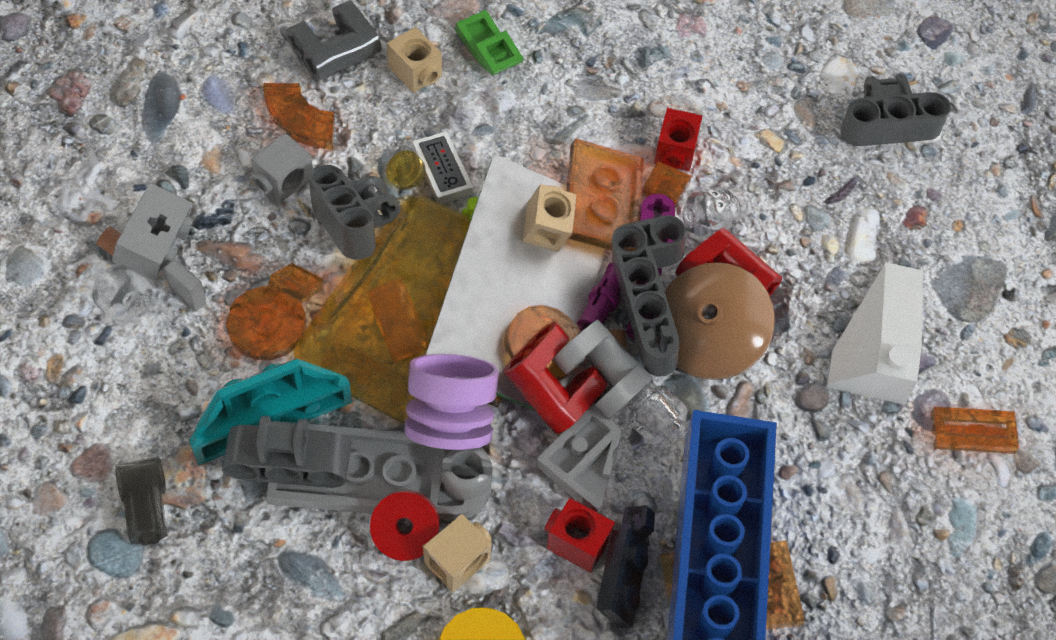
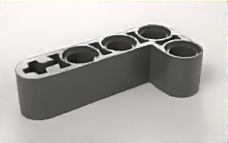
(650, 297)

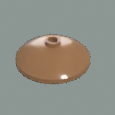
(738, 332)

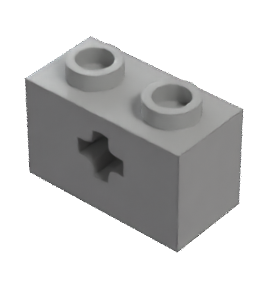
(160, 213)

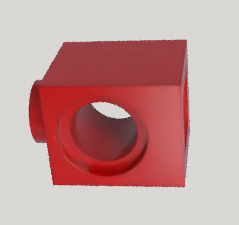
(678, 139)
(583, 551)

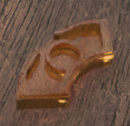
(297, 116)

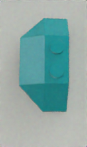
(280, 391)

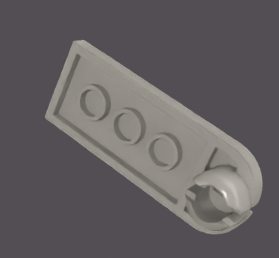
(391, 462)

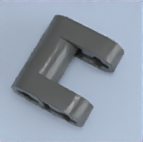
(327, 58)

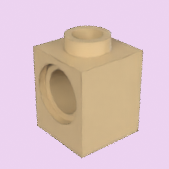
(414, 59)
(553, 229)
(458, 552)

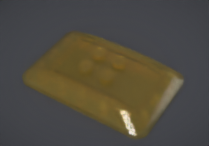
(344, 333)

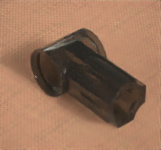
(141, 490)

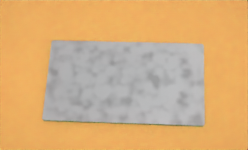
(503, 275)

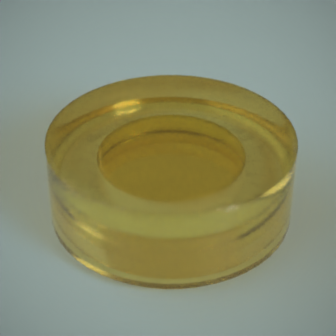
(405, 170)

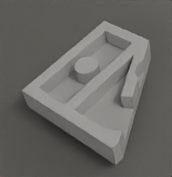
(584, 458)

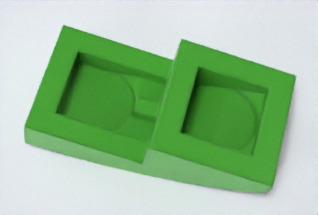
(487, 44)

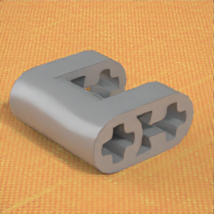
(610, 360)

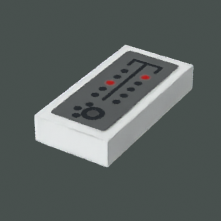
(443, 168)

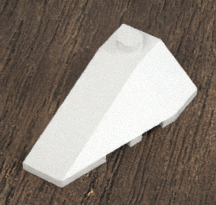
(883, 339)

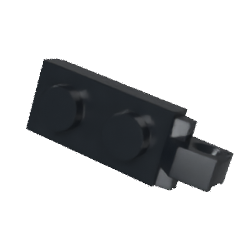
(625, 566)

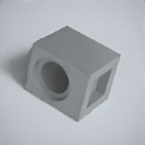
(281, 168)

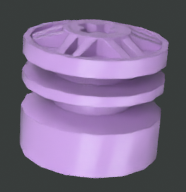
(451, 401)

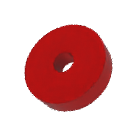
(384, 527)

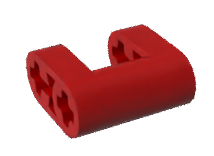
(726, 248)
(541, 389)

